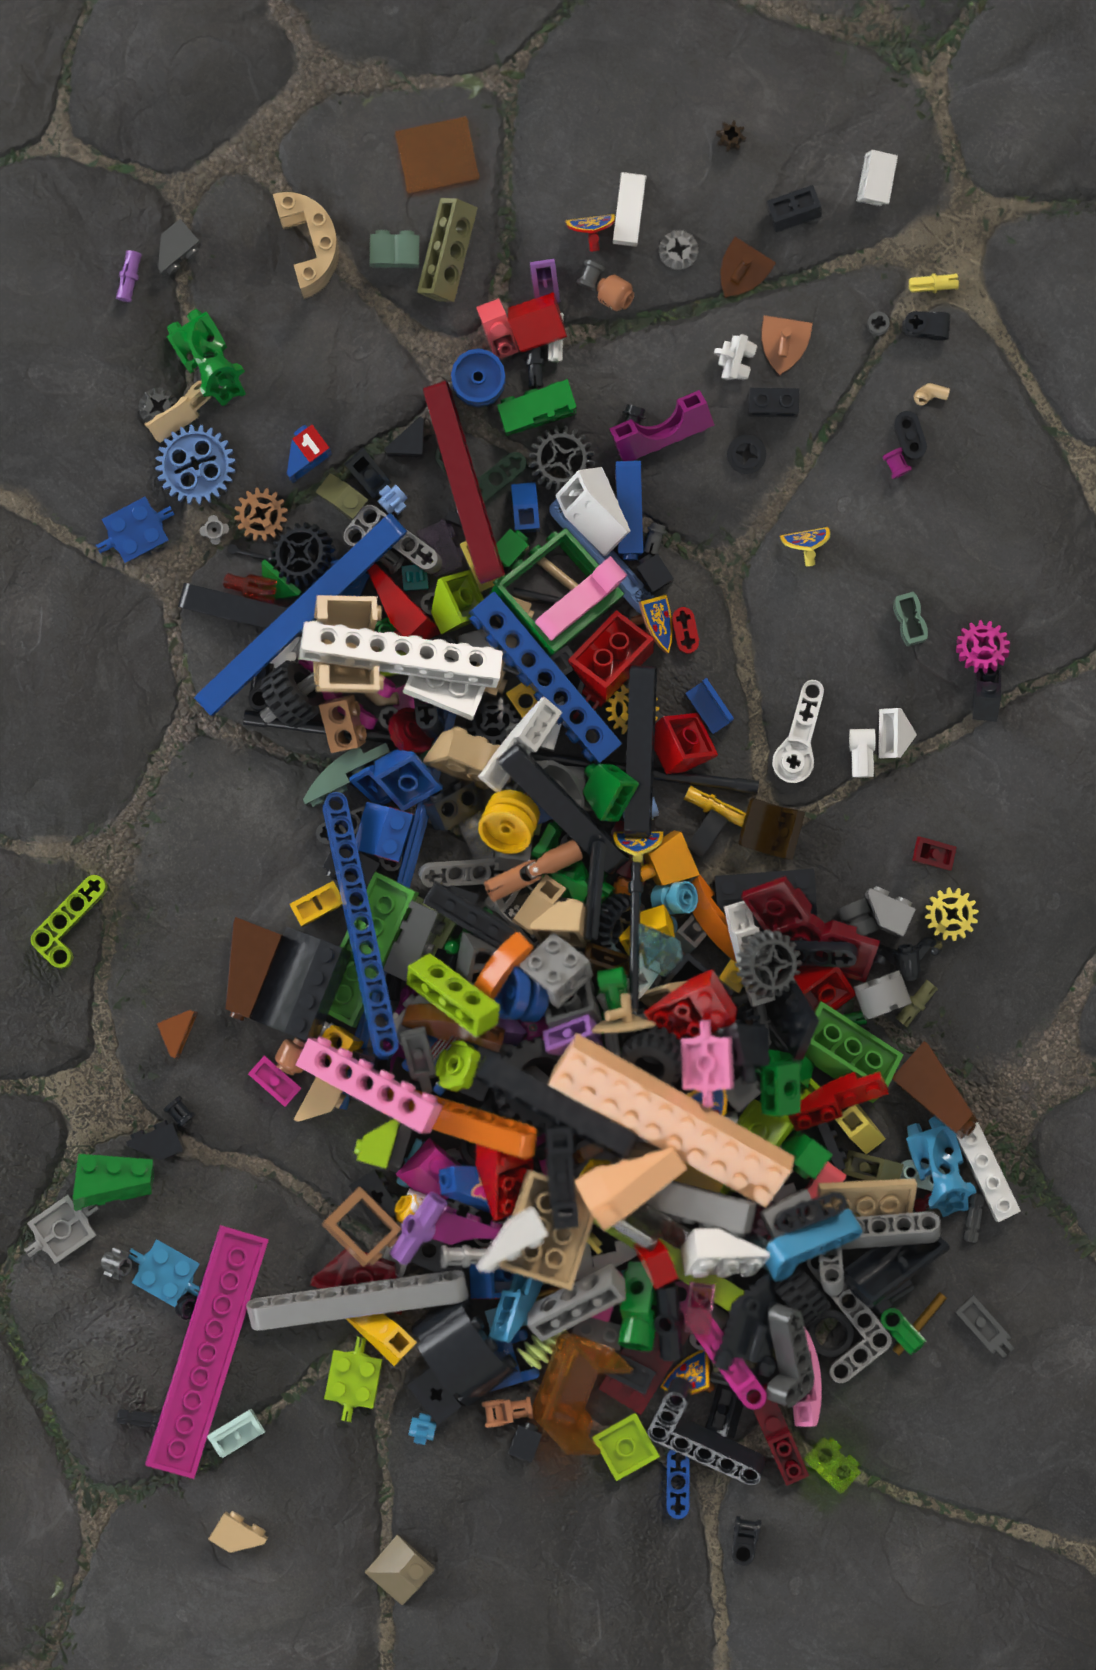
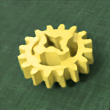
(944, 922)

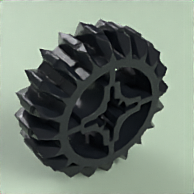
(317, 539)
(614, 921)

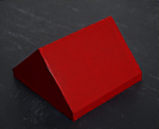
(536, 322)

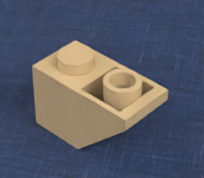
(539, 901)
(236, 1535)

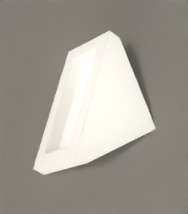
(894, 733)

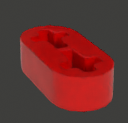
(691, 629)

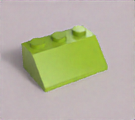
(378, 1145)

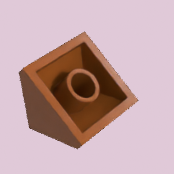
(176, 1031)

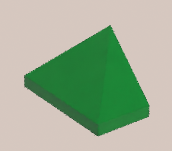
(283, 590)

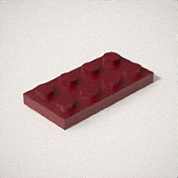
(630, 1397)

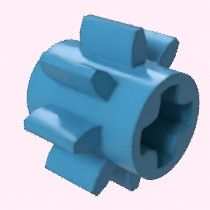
(422, 1428)

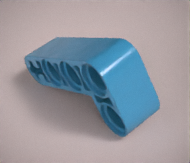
(810, 1242)

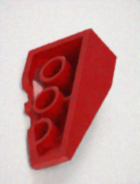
(401, 611)

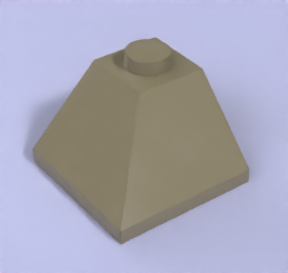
(400, 1570)

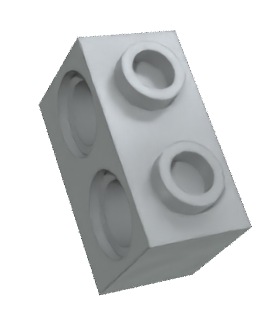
(769, 1214)

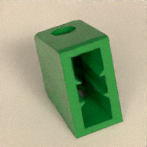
(608, 790)

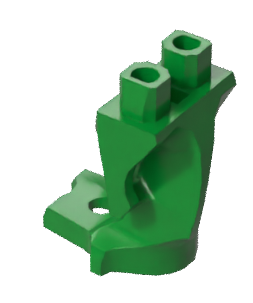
(215, 370)
(573, 877)

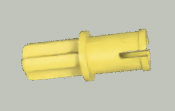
(934, 283)

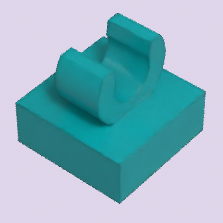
(414, 578)

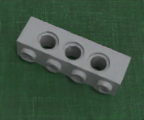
(573, 1306)

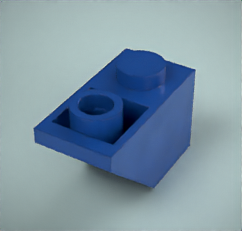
(525, 507)

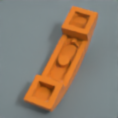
(712, 918)
(501, 963)

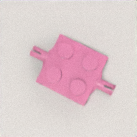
(707, 1063)

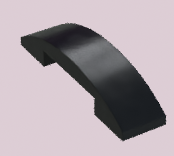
(561, 1178)

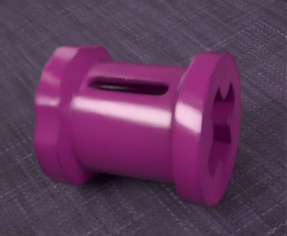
(897, 463)

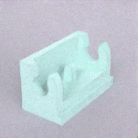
(236, 1433)

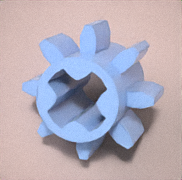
(392, 499)

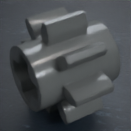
(116, 1263)

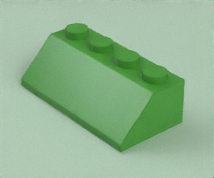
(846, 1048)

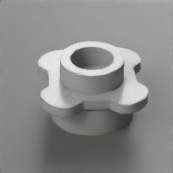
(213, 522)

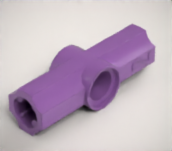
(418, 1228)

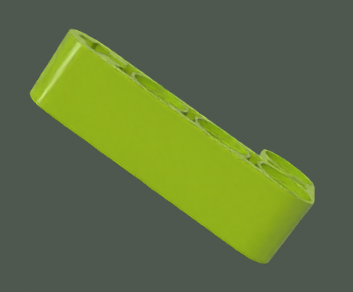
(72, 916)

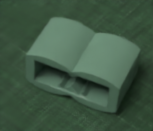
(394, 250)
(908, 611)

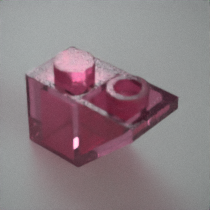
(699, 1308)

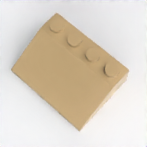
(562, 1250)

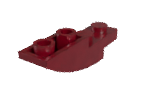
(778, 1438)

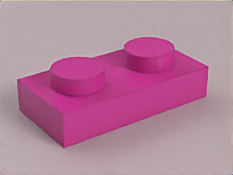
(274, 1081)

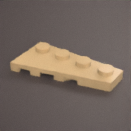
(874, 1196)

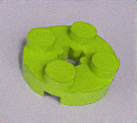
(466, 1058)

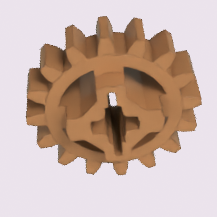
(271, 509)

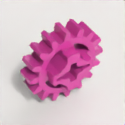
(982, 641)

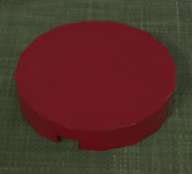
(406, 732)

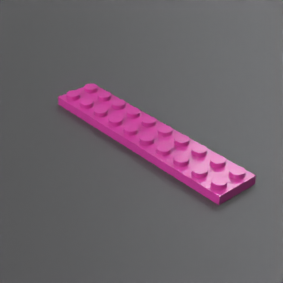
(206, 1352)

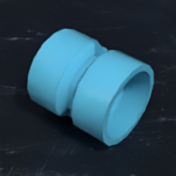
(677, 897)

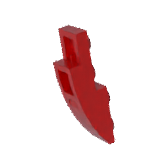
(829, 1100)

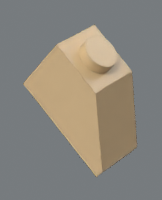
(320, 1100)

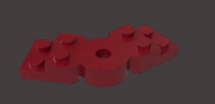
(788, 910)

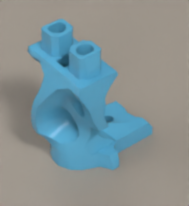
(932, 1146)

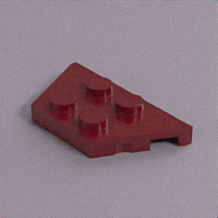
(348, 1271)

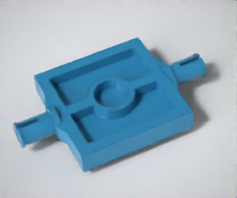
(165, 1273)

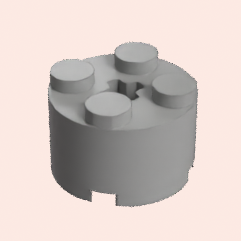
(882, 995)

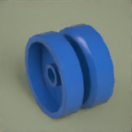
(478, 363)
(522, 998)

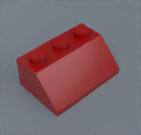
(609, 653)

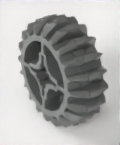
(551, 465)
(770, 982)

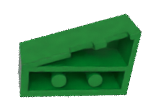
(537, 408)
(808, 1154)

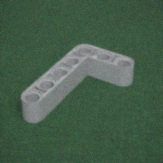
(890, 1237)
(866, 1332)

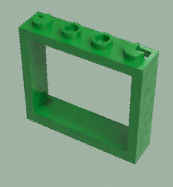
(585, 564)

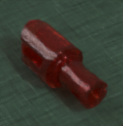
(252, 586)

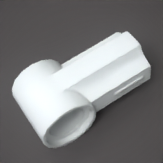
(862, 747)

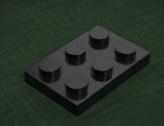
(793, 1020)

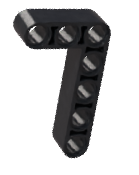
(699, 1442)

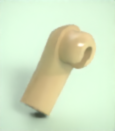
(930, 391)
(379, 700)

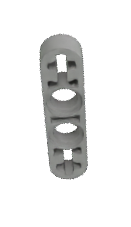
(466, 876)

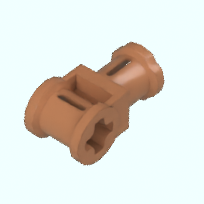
(505, 1411)

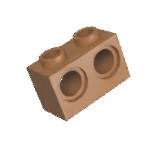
(336, 724)

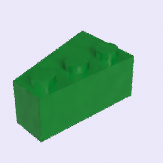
(111, 1178)

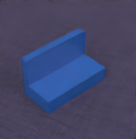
(709, 706)

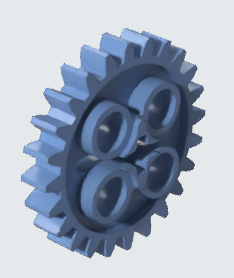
(188, 443)

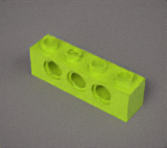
(453, 994)

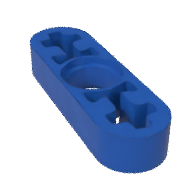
(672, 1500)

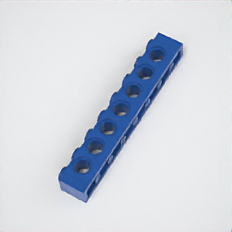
(542, 663)

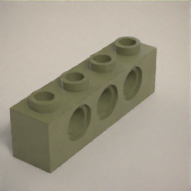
(447, 249)

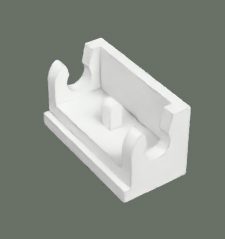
(877, 178)

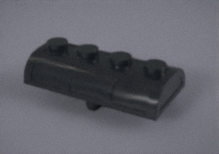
(888, 1268)

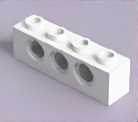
(988, 1175)

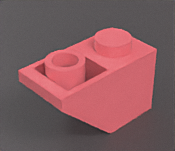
(497, 329)

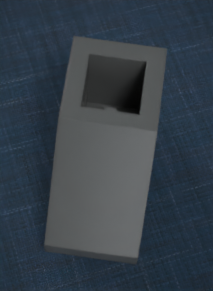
(175, 246)

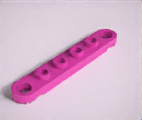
(738, 1375)

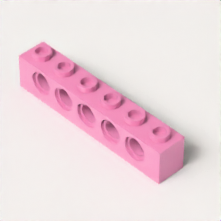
(313, 1061)

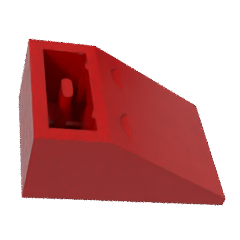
(693, 1002)
(501, 1178)

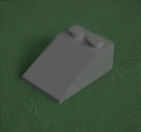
(578, 1005)

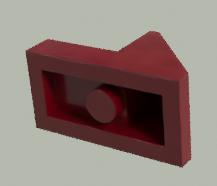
(934, 853)

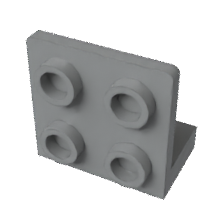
(557, 969)

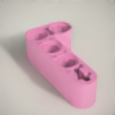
(581, 598)

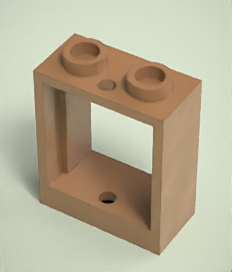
(346, 1242)

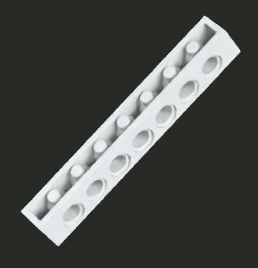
(389, 661)

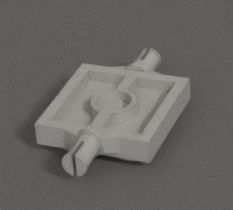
(61, 1229)

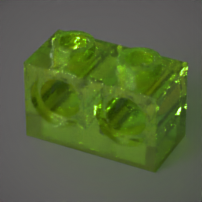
(828, 1468)

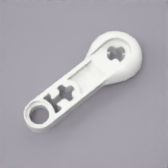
(799, 740)

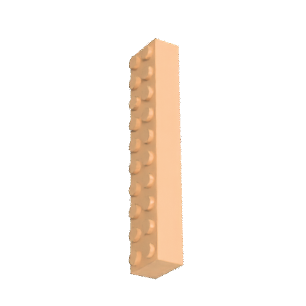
(671, 1120)

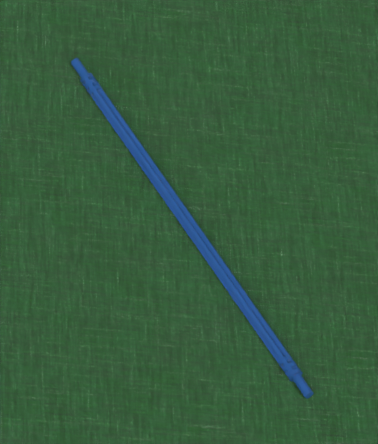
(404, 877)

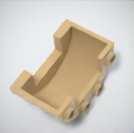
(300, 209)
(355, 613)

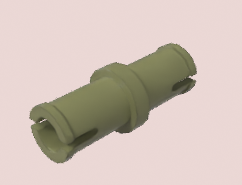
(918, 1003)

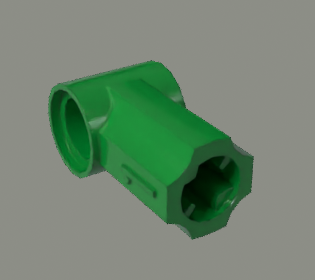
(612, 984)
(904, 1332)

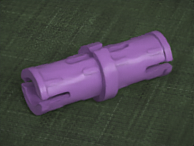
(128, 276)

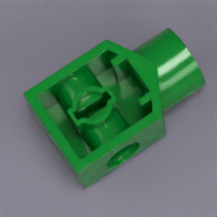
(638, 1310)

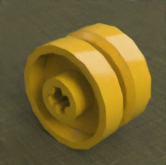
(509, 821)

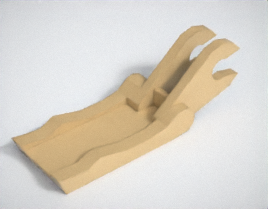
(178, 415)

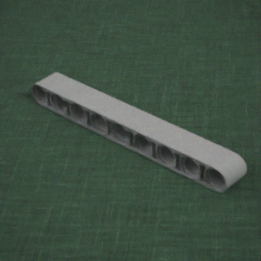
(357, 1300)

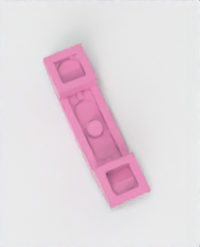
(807, 1410)

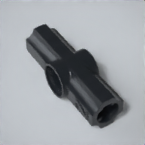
(669, 1335)

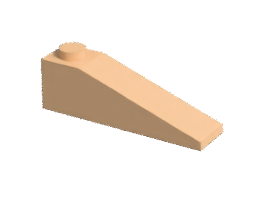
(623, 1187)

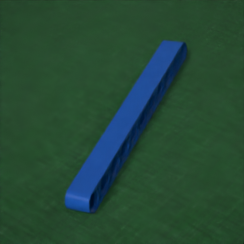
(291, 622)
(356, 936)

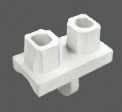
(732, 355)

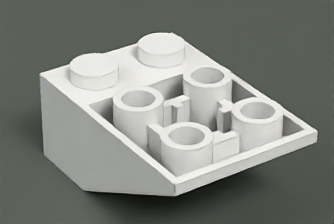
(593, 509)
(720, 1254)

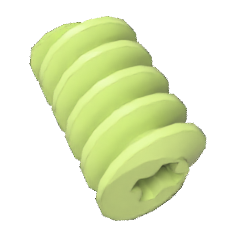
(539, 1350)

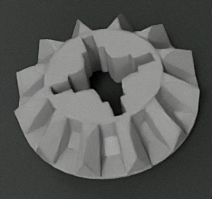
(672, 259)

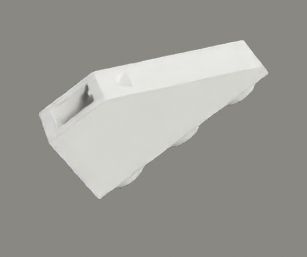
(516, 1234)

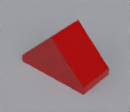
(657, 1264)

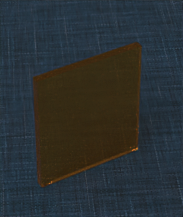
(437, 155)

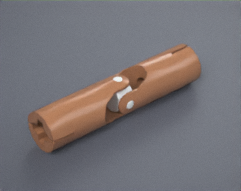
(549, 862)

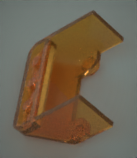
(567, 1388)

